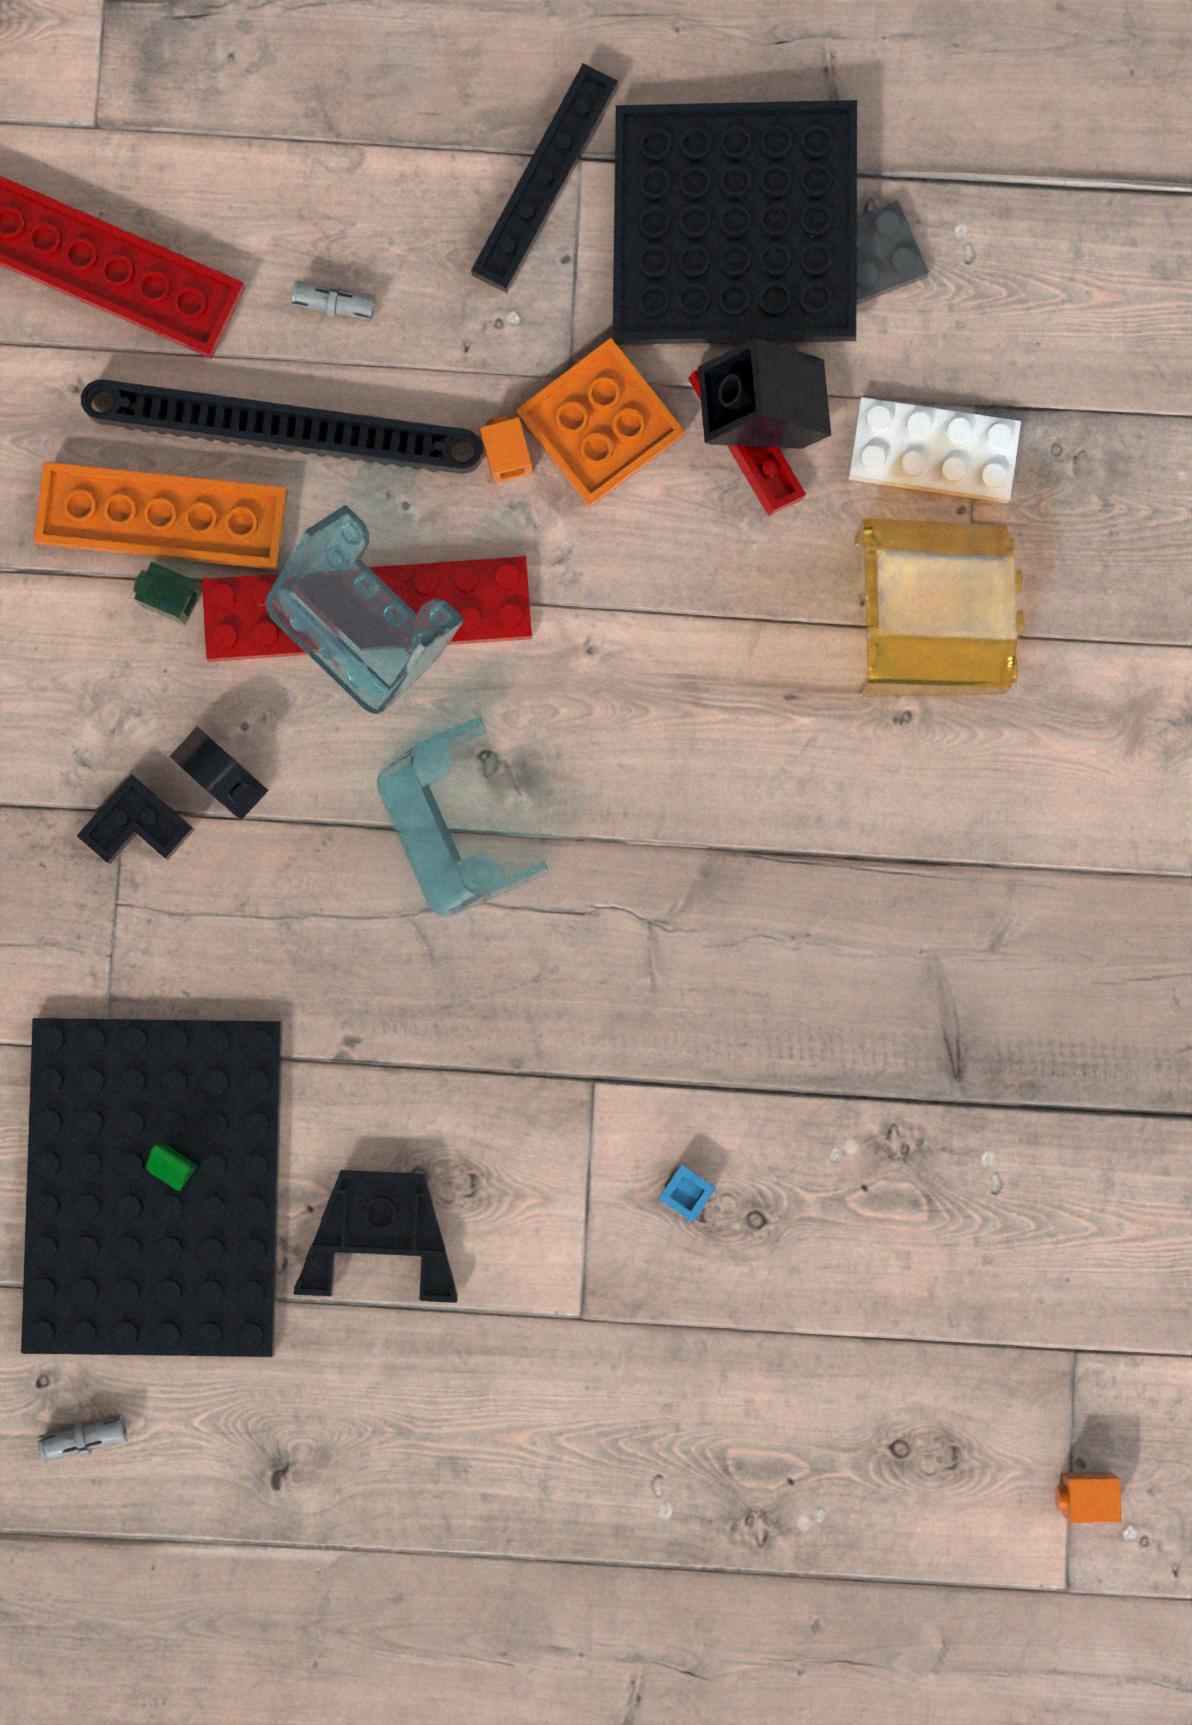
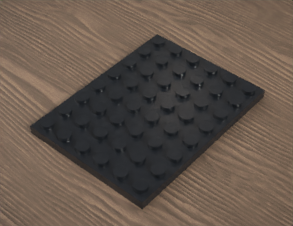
(108, 1245)

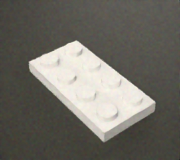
(934, 450)

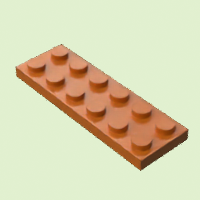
(161, 515)

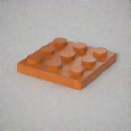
(600, 422)

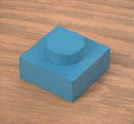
(687, 1193)

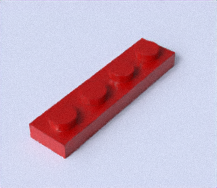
(765, 471)

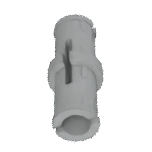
(333, 300)
(82, 1438)

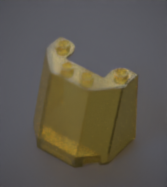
(939, 608)

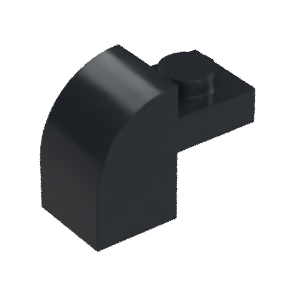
(218, 773)

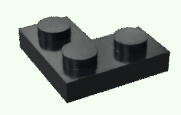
(133, 812)

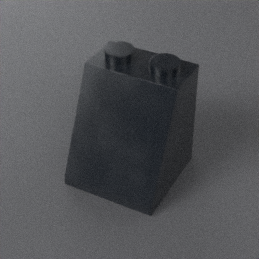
(764, 397)

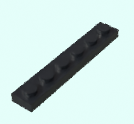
(544, 178)

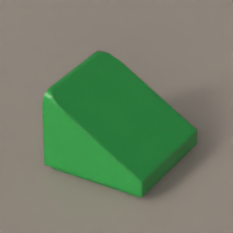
(170, 1166)

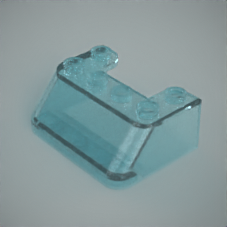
(352, 618)

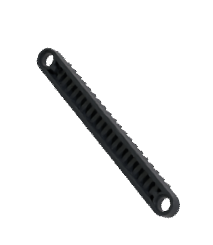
(282, 426)

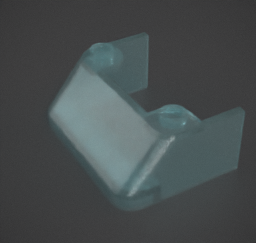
(444, 878)

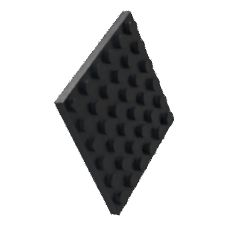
(735, 222)

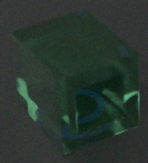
(166, 592)

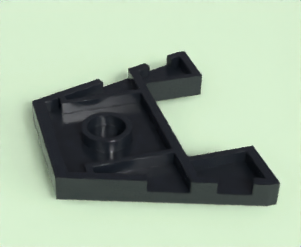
(379, 1216)

